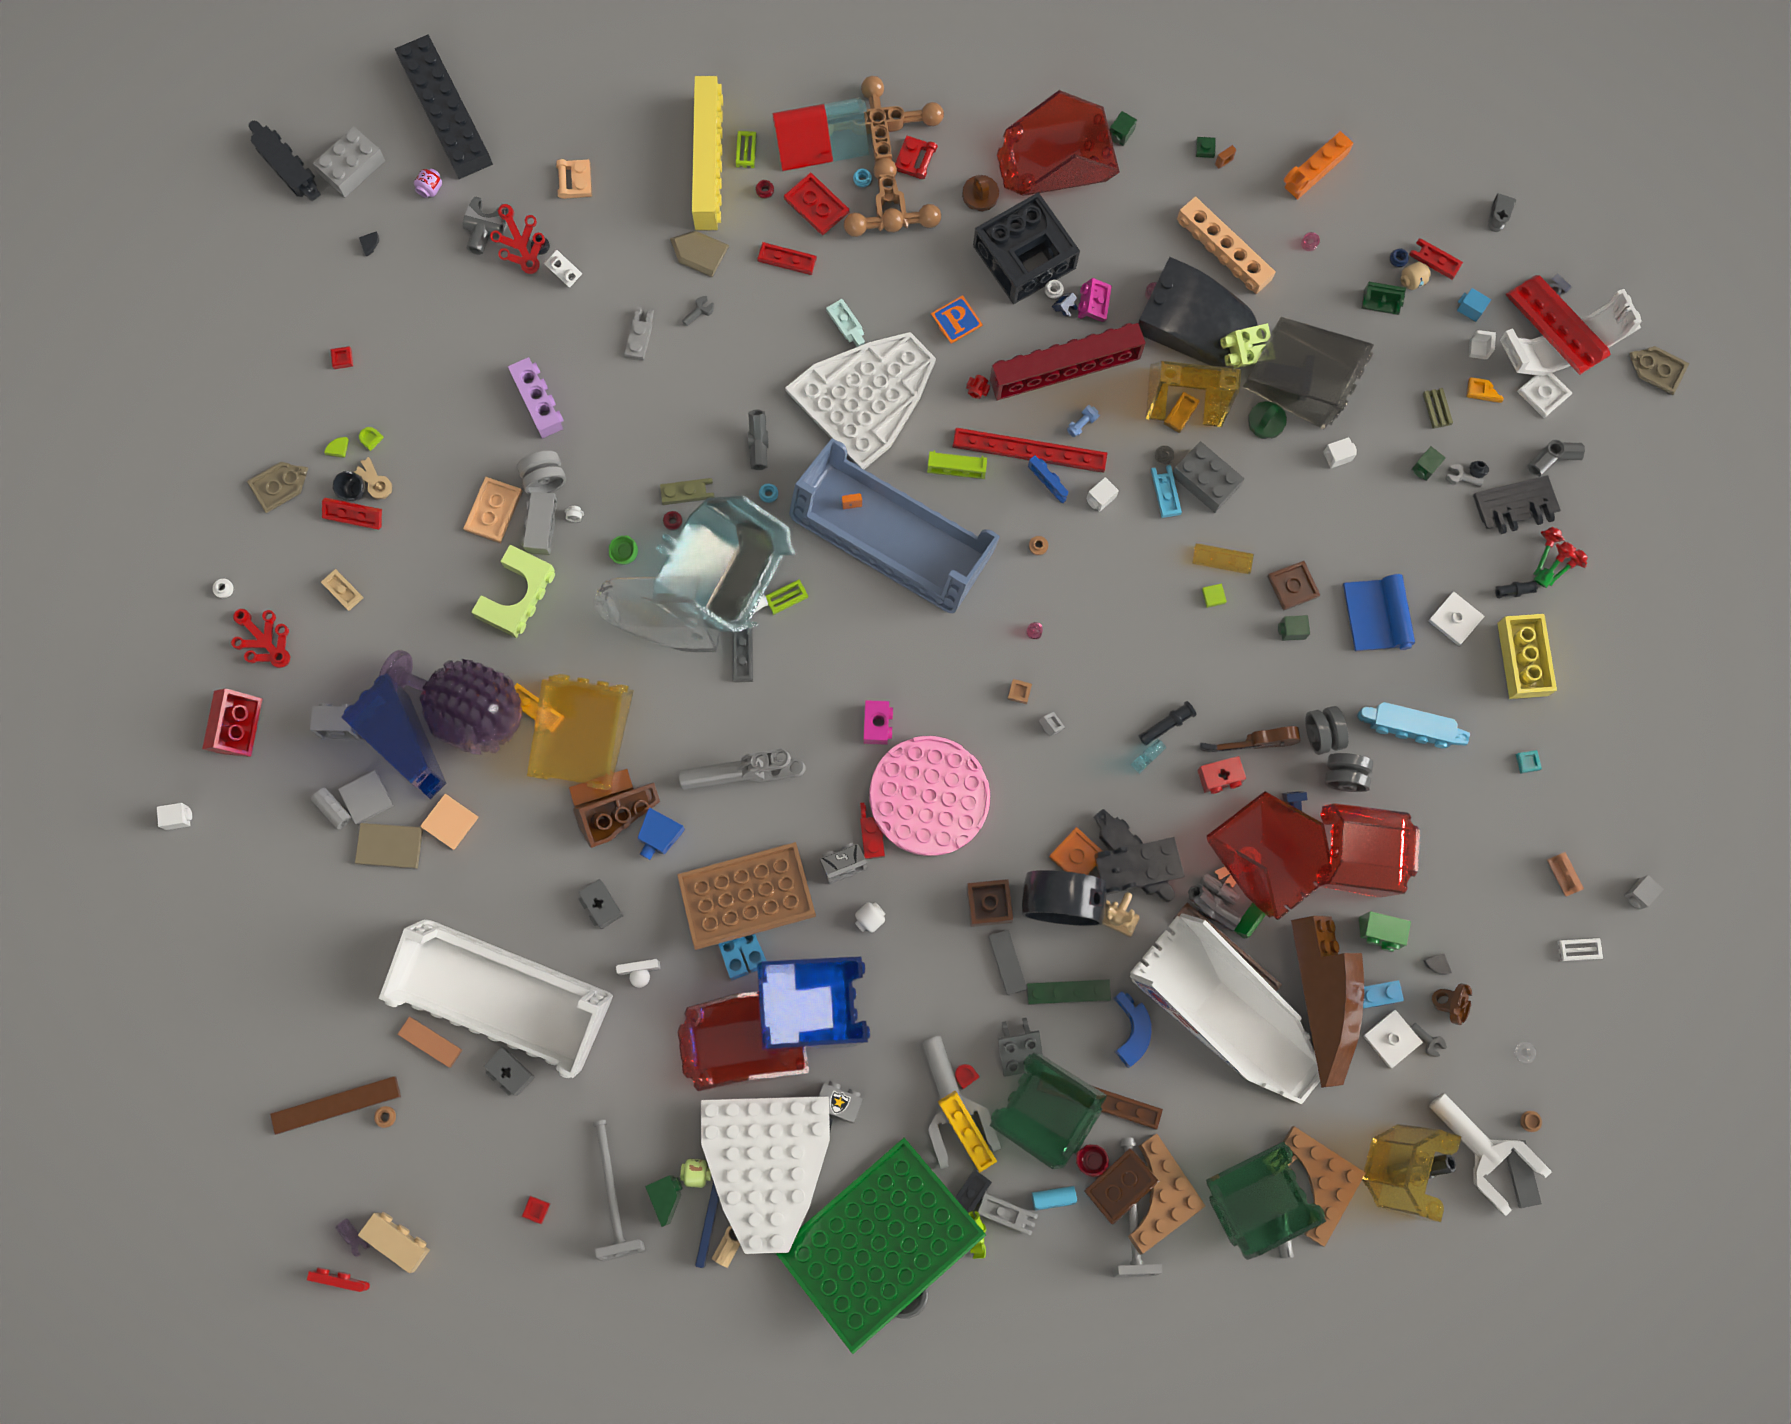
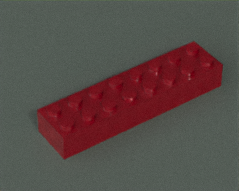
(1067, 361)

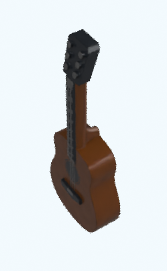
(1260, 739)

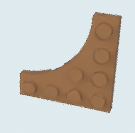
(1330, 1178)
(1170, 1200)

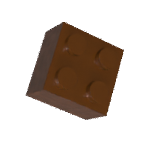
(989, 903)

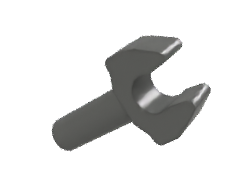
(699, 310)
(1430, 1041)

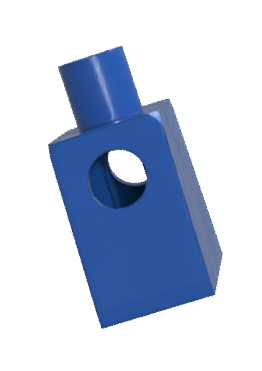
(658, 833)

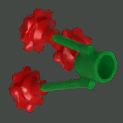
(1566, 550)

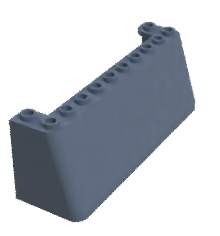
(890, 530)

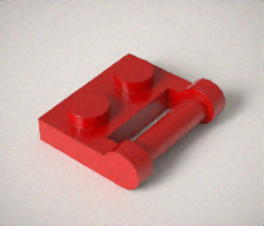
(909, 155)

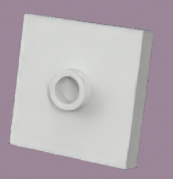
(1456, 618)
(1392, 1039)

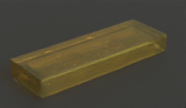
(1222, 558)

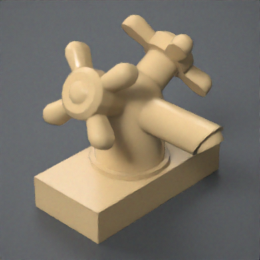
(1118, 918)

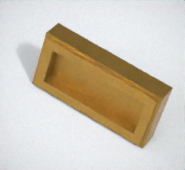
(1181, 412)

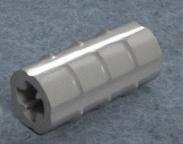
(331, 808)

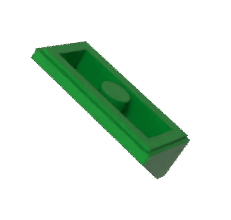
(1249, 921)

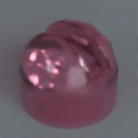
(1032, 630)

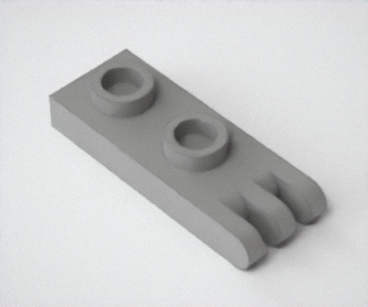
(1006, 1213)

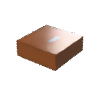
(1225, 157)

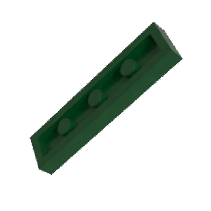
(1068, 992)

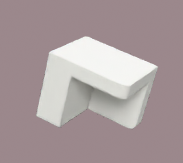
(1482, 344)

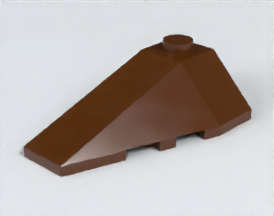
(608, 816)

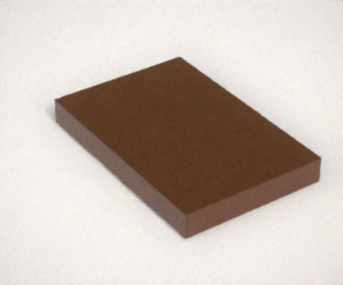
(1121, 1186)

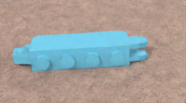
(1414, 724)

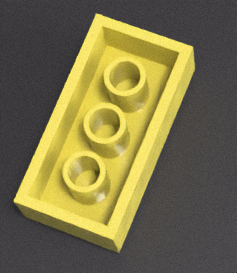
(1526, 656)

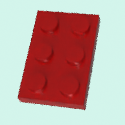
(816, 204)

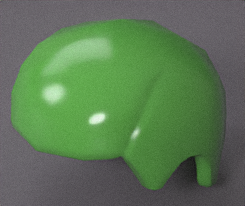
(623, 550)

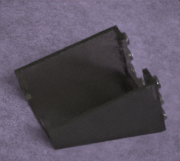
(1309, 370)

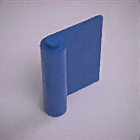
(1379, 614)

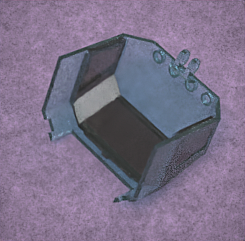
(733, 552)

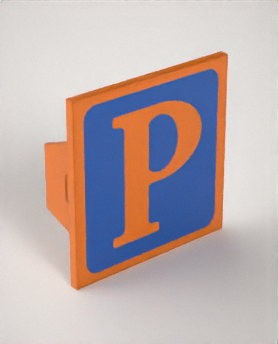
(956, 319)

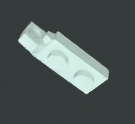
(846, 322)

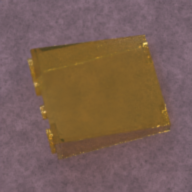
(1219, 383)
(589, 735)

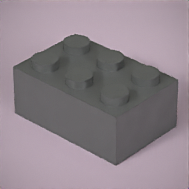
(1207, 477)

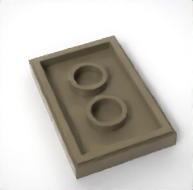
(389, 845)

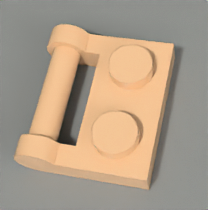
(580, 178)

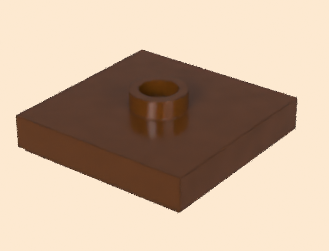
(1293, 585)

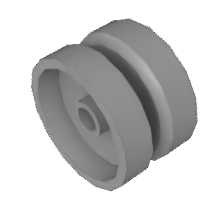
(541, 472)

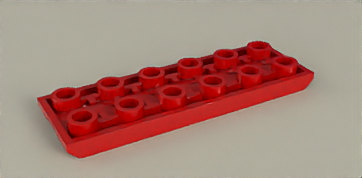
(1559, 324)

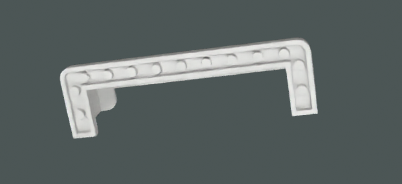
(496, 994)

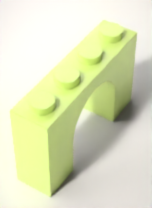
(513, 618)

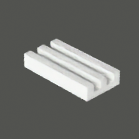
(1563, 951)

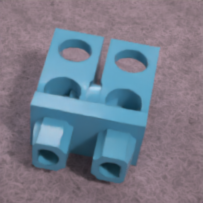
(733, 959)

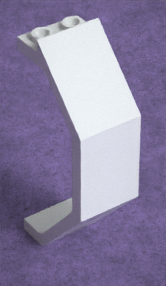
(1609, 323)

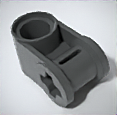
(1500, 212)

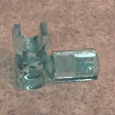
(1149, 755)

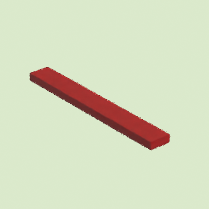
(1026, 449)

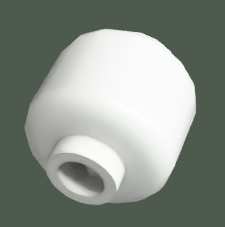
(870, 917)

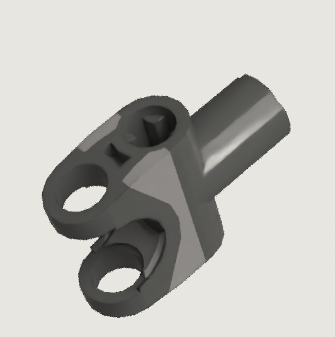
(482, 225)

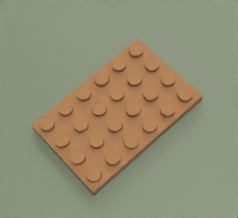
(746, 895)

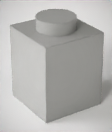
(1643, 892)

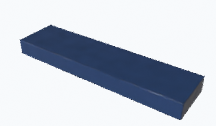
(707, 1228)

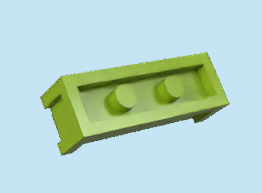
(957, 465)

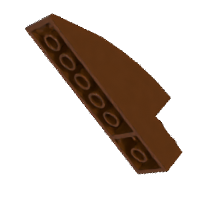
(1332, 995)

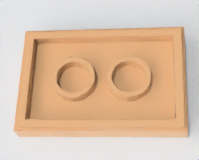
(493, 509)

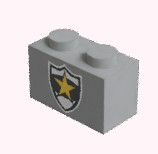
(842, 1103)

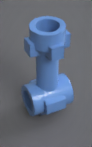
(1090, 414)

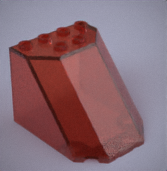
(1057, 147)
(724, 1045)

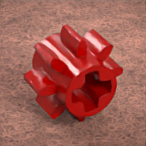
(978, 386)

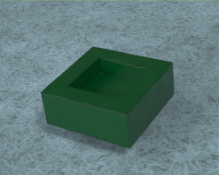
(1205, 147)

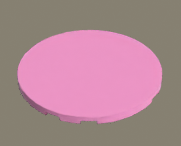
(929, 796)

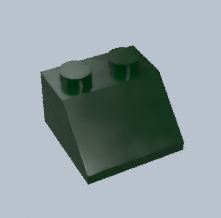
(665, 1197)

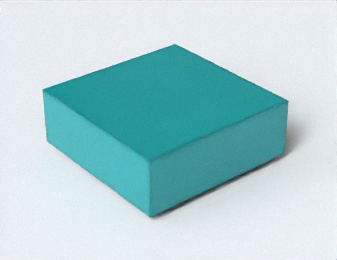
(1528, 761)

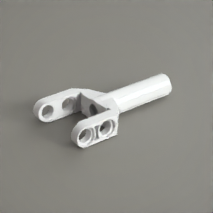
(1487, 1152)

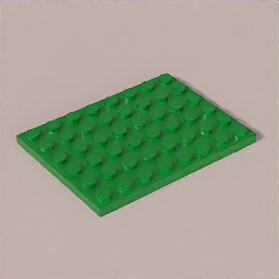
(880, 1244)

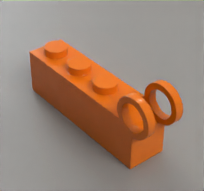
(1301, 179)

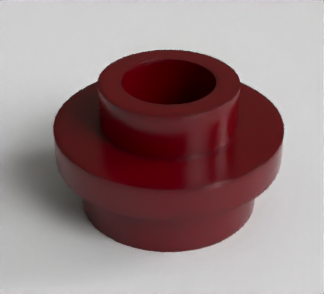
(764, 184)
(672, 515)

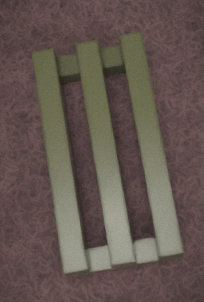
(1435, 394)

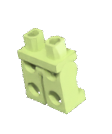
(1242, 345)

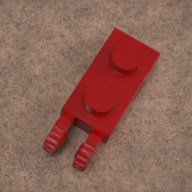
(871, 836)

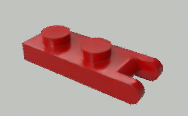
(1436, 259)
(340, 1280)

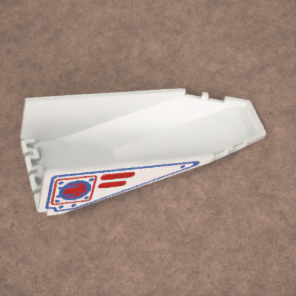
(1228, 1007)

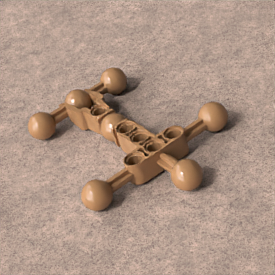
(885, 169)

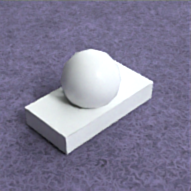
(638, 971)

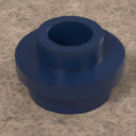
(1402, 254)

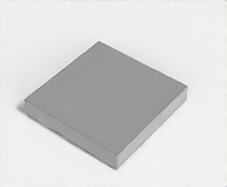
(366, 797)

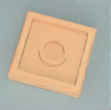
(449, 821)

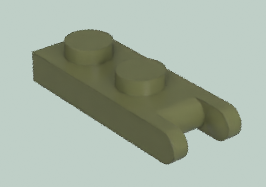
(685, 491)

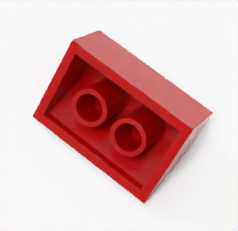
(232, 723)

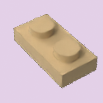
(342, 590)

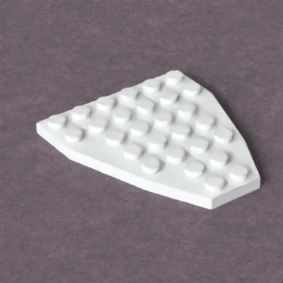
(865, 393)
(765, 1164)

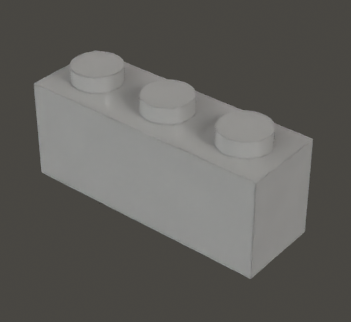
(539, 523)

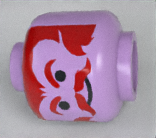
(427, 183)

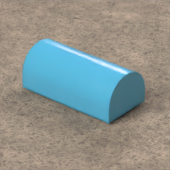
(1054, 1198)

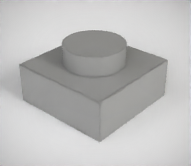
(1051, 724)

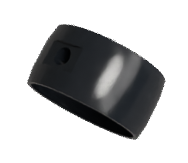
(1064, 898)

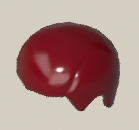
(1092, 1160)

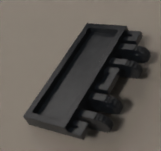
(1516, 502)

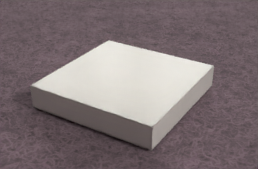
(1544, 393)

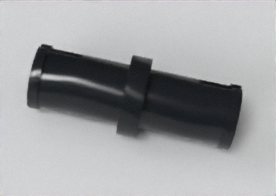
(1516, 589)

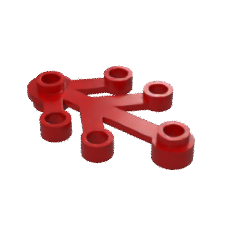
(519, 242)
(263, 640)

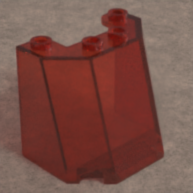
(1369, 850)

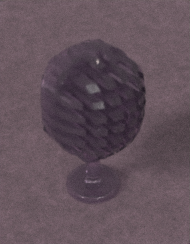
(464, 704)

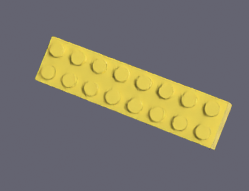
(707, 153)

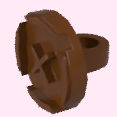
(980, 193)
(1457, 1003)

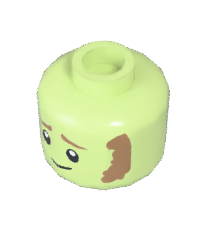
(695, 1173)

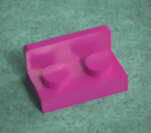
(1094, 300)

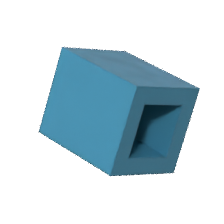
(1473, 304)

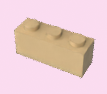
(394, 1241)

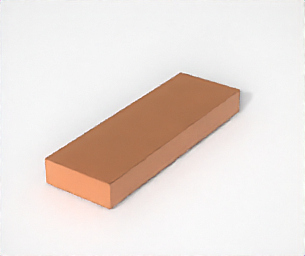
(430, 1042)

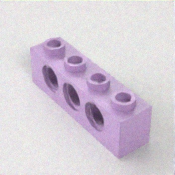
(521, 373)

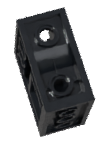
(1020, 235)

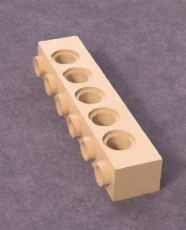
(1225, 236)

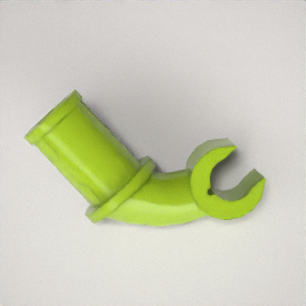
(979, 1249)

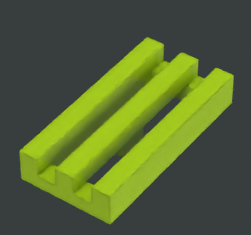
(745, 163)
(803, 596)

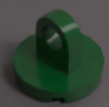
(1267, 420)

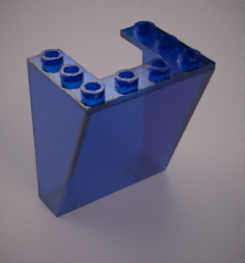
(394, 730)
(810, 1003)

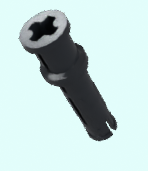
(1174, 719)

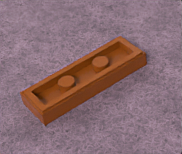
(582, 794)

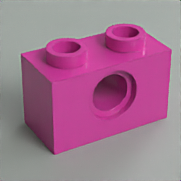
(873, 711)

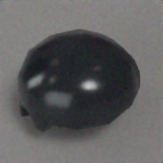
(349, 486)

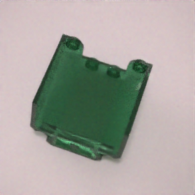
(1049, 1112)
(1262, 1202)

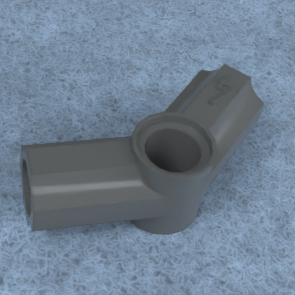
(758, 439)
(1563, 451)
(1213, 907)

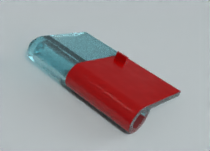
(821, 133)

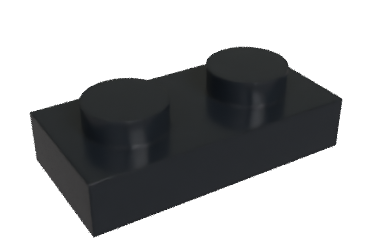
(973, 1190)

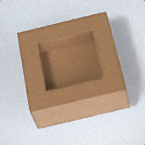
(1019, 691)

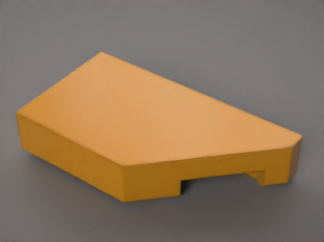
(1482, 390)

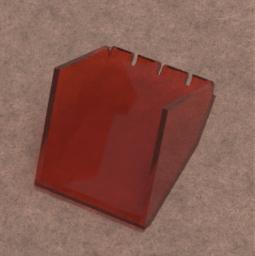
(1272, 853)

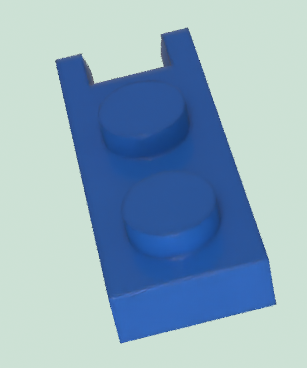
(1049, 479)

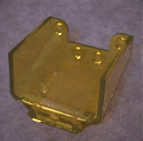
(1401, 1166)

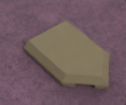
(699, 251)
(1659, 368)
(278, 484)

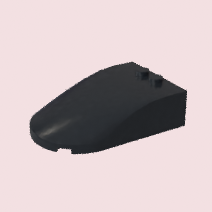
(1193, 313)

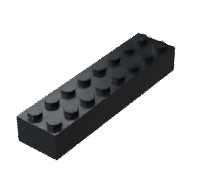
(443, 106)

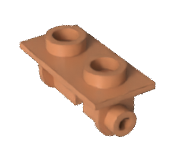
(1565, 874)

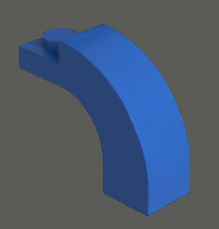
(1140, 1033)

